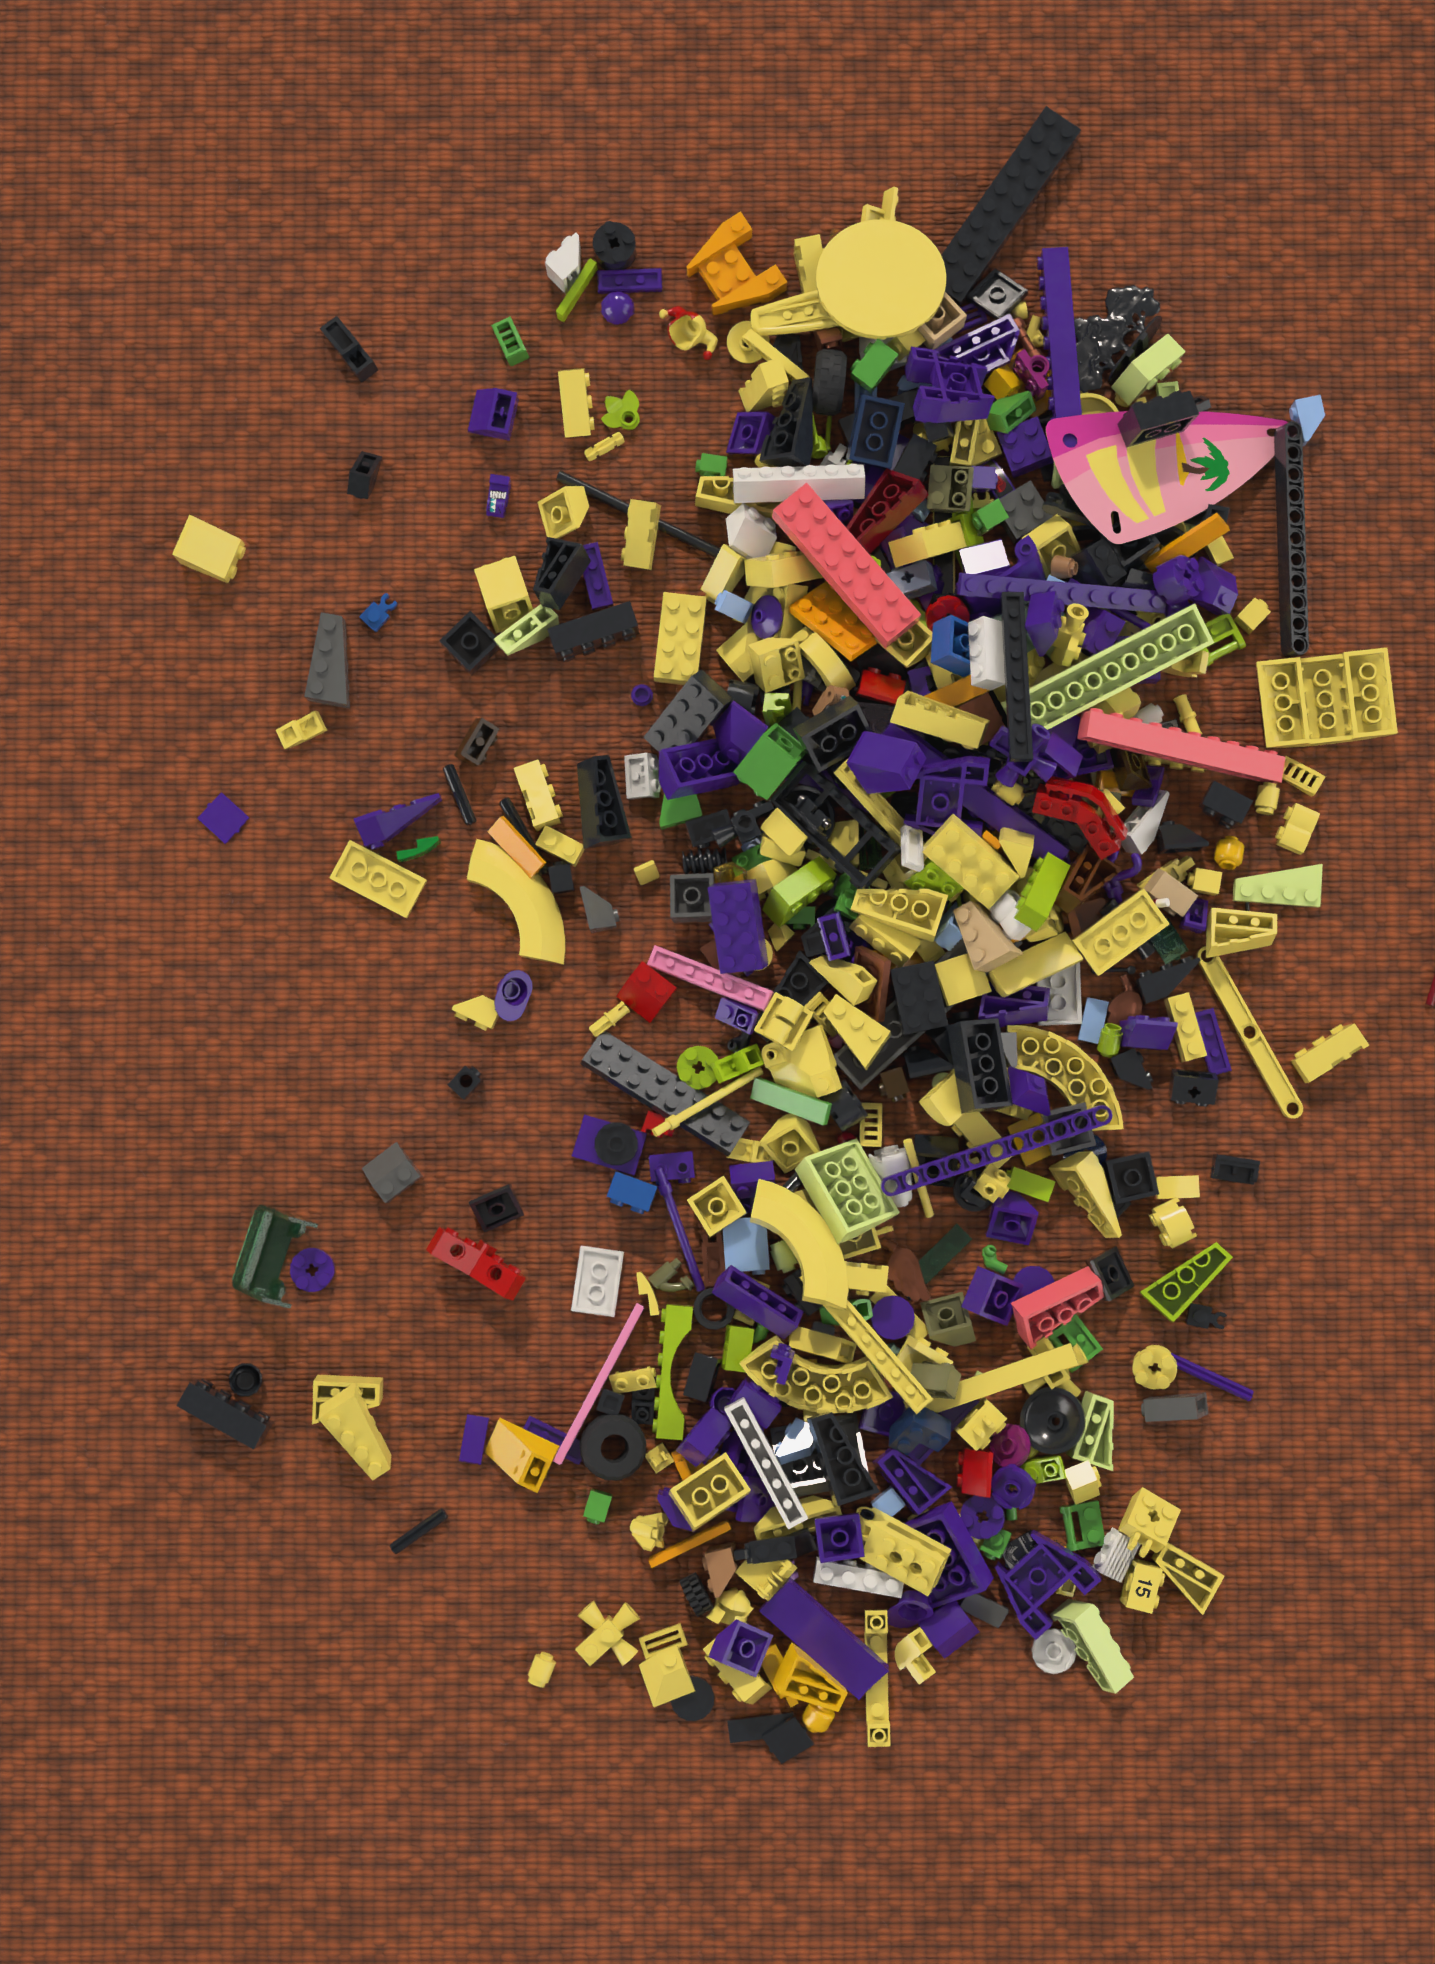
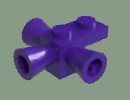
(1009, 773)

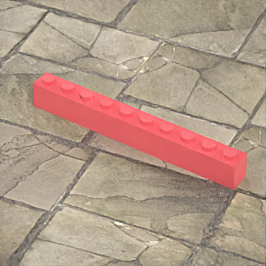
(1180, 747)

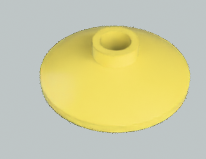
(736, 344)

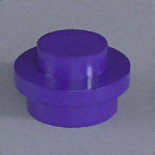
(641, 695)

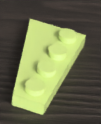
(1285, 887)

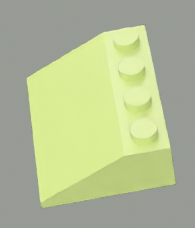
(846, 1190)

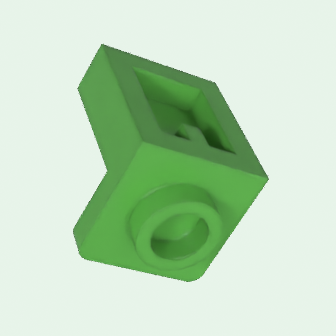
(996, 1545)

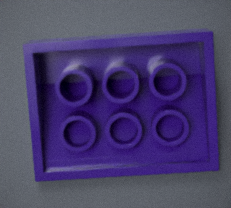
(965, 1568)

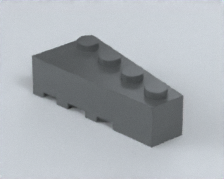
(329, 664)

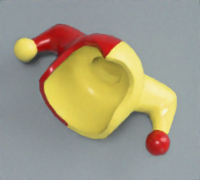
(689, 330)

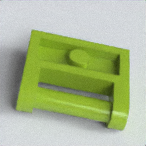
(1220, 629)

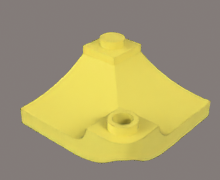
(807, 1068)

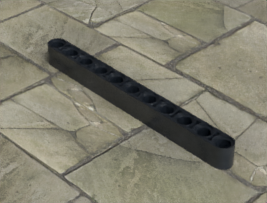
(1296, 530)

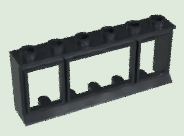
(827, 850)

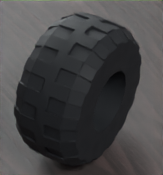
(829, 382)
(627, 1462)

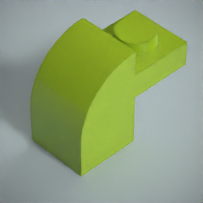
(737, 1063)

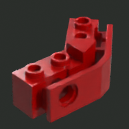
(1062, 800)
(477, 1261)

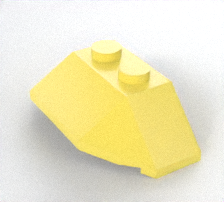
(773, 1525)

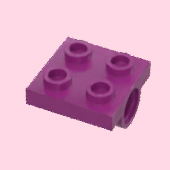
(1032, 373)

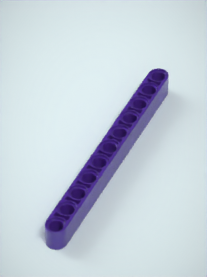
(1004, 1143)

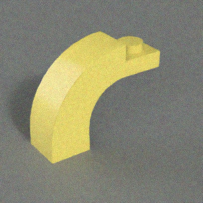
(823, 659)

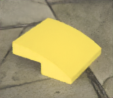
(960, 980)

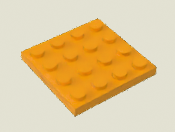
(833, 621)

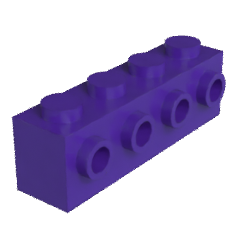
(757, 1302)

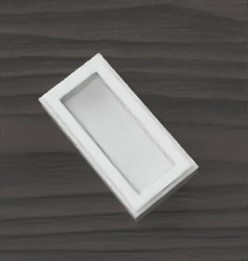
(912, 848)

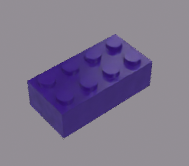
(738, 926)

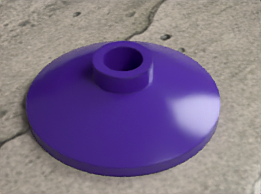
(766, 616)

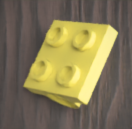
(784, 1021)

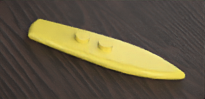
(791, 315)

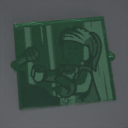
(1169, 943)

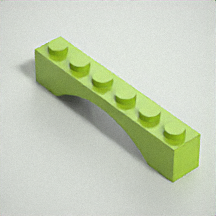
(670, 1417)

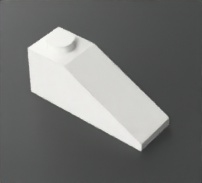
(1143, 825)

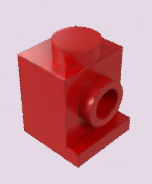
(653, 1120)

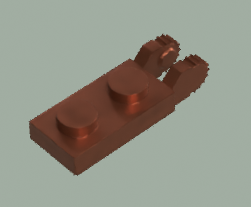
(713, 1258)

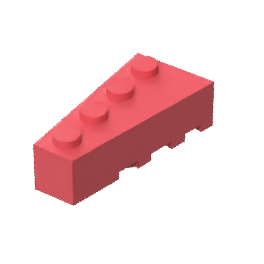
(1055, 1304)

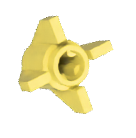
(649, 1530)

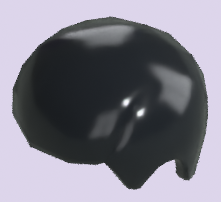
(245, 1379)

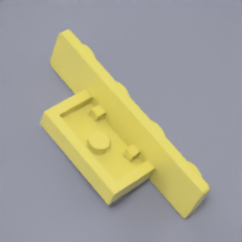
(887, 212)

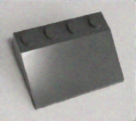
(807, 1473)

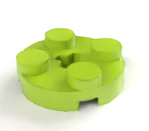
(687, 1073)

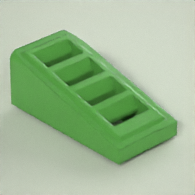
(515, 353)

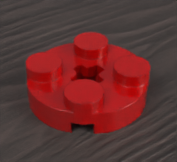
(943, 606)

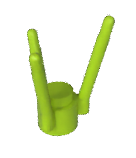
(821, 446)

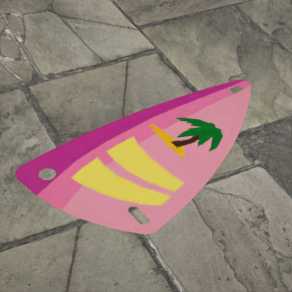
(1159, 479)

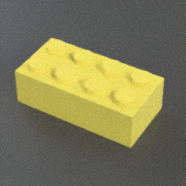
(679, 638)
(970, 861)

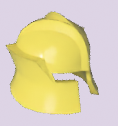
(730, 1606)

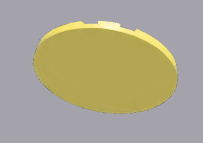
(881, 279)

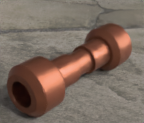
(1023, 338)

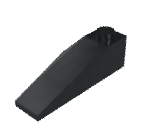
(793, 430)

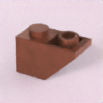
(828, 338)

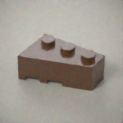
(1084, 879)

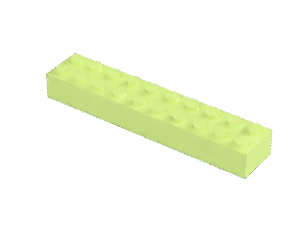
(1117, 667)

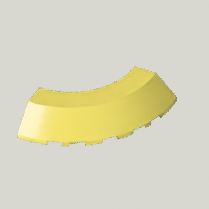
(528, 898)
(1068, 1070)
(808, 1238)
(817, 1385)

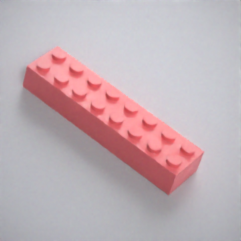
(846, 565)

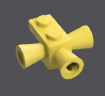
(1070, 635)
(1058, 1379)
(607, 1634)

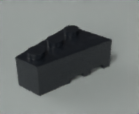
(560, 572)

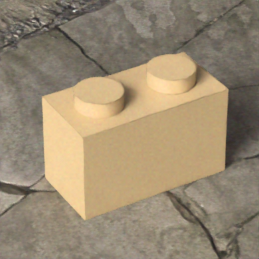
(1165, 886)

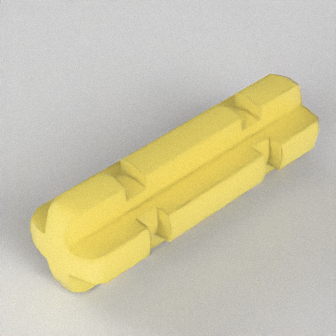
(604, 446)

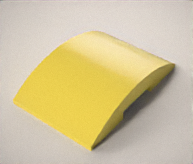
(1326, 699)

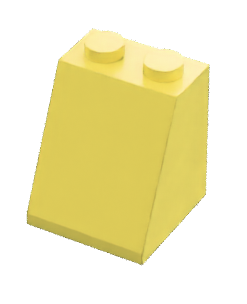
(209, 549)
(504, 592)

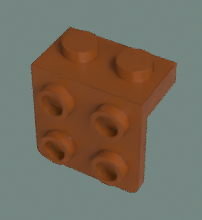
(1082, 917)

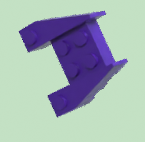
(954, 389)
(943, 792)
(1039, 1576)

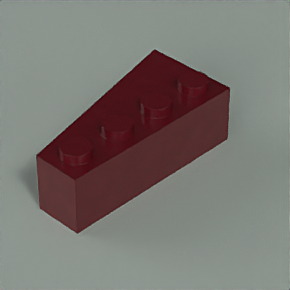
(885, 508)

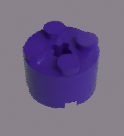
(1178, 579)

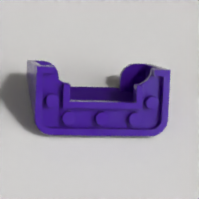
(1027, 567)

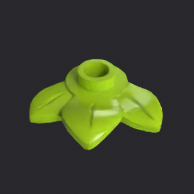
(620, 409)

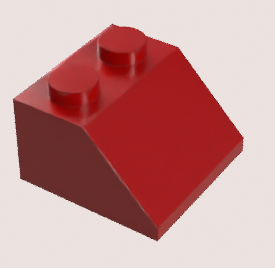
(880, 687)
(646, 992)
(975, 1471)

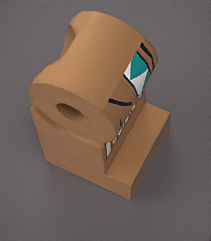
(830, 697)

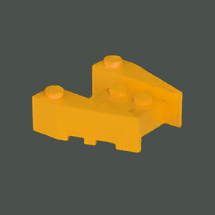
(729, 273)

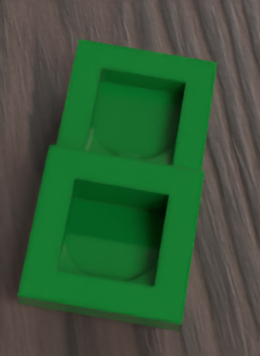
(424, 846)

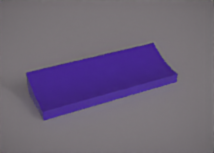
(824, 1638)

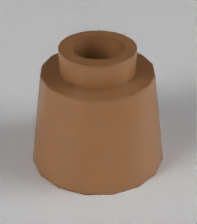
(1063, 567)

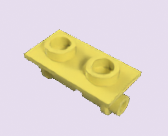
(633, 1380)

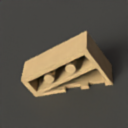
(984, 937)

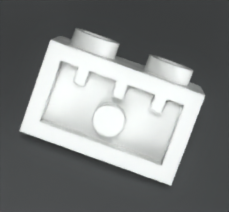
(642, 776)

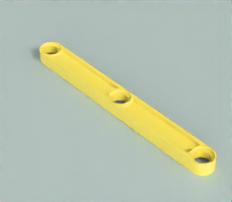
(1257, 1046)

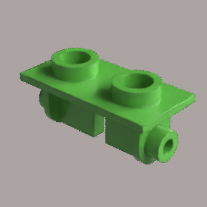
(750, 858)

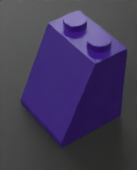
(885, 762)

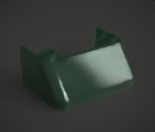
(265, 1253)

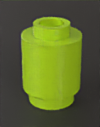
(1109, 1040)

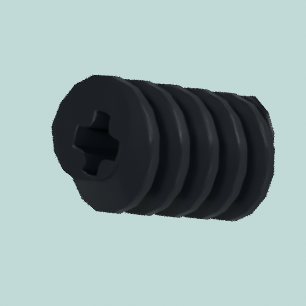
(703, 862)

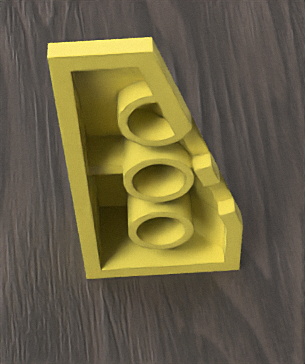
(905, 910)
(1087, 1183)

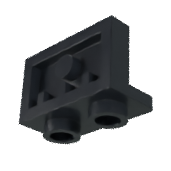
(700, 828)

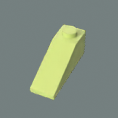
(527, 630)

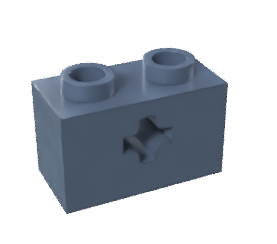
(921, 583)

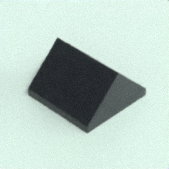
(496, 1208)
(1112, 1273)

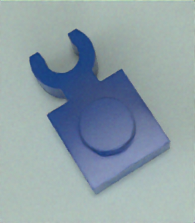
(376, 615)

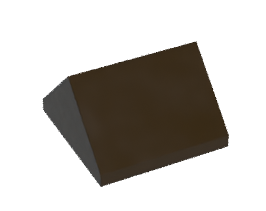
(1130, 770)

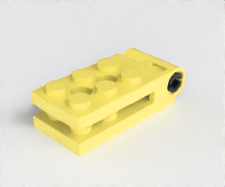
(901, 1550)

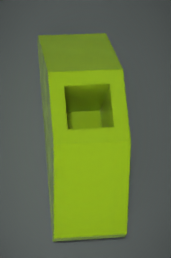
(1044, 1469)

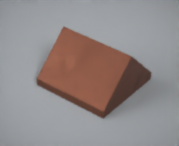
(985, 708)

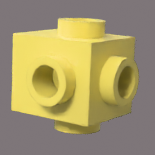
(992, 1183)

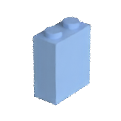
(746, 1246)

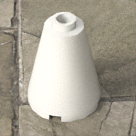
(891, 1161)

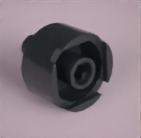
(610, 235)
(744, 694)
(845, 1107)

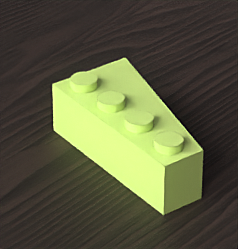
(1094, 1644)

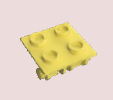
(767, 1576)

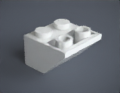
(565, 263)

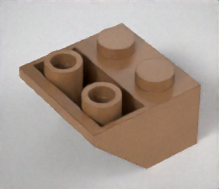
(721, 1566)

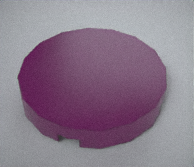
(1010, 1446)

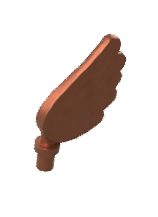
(1124, 1004)
(905, 1272)

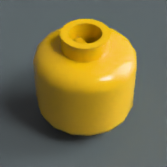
(1229, 852)
(817, 1718)

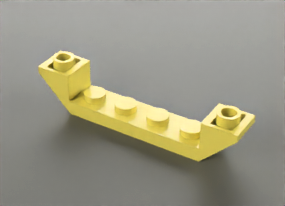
(877, 1696)

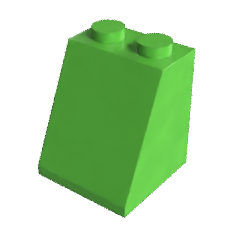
(770, 761)

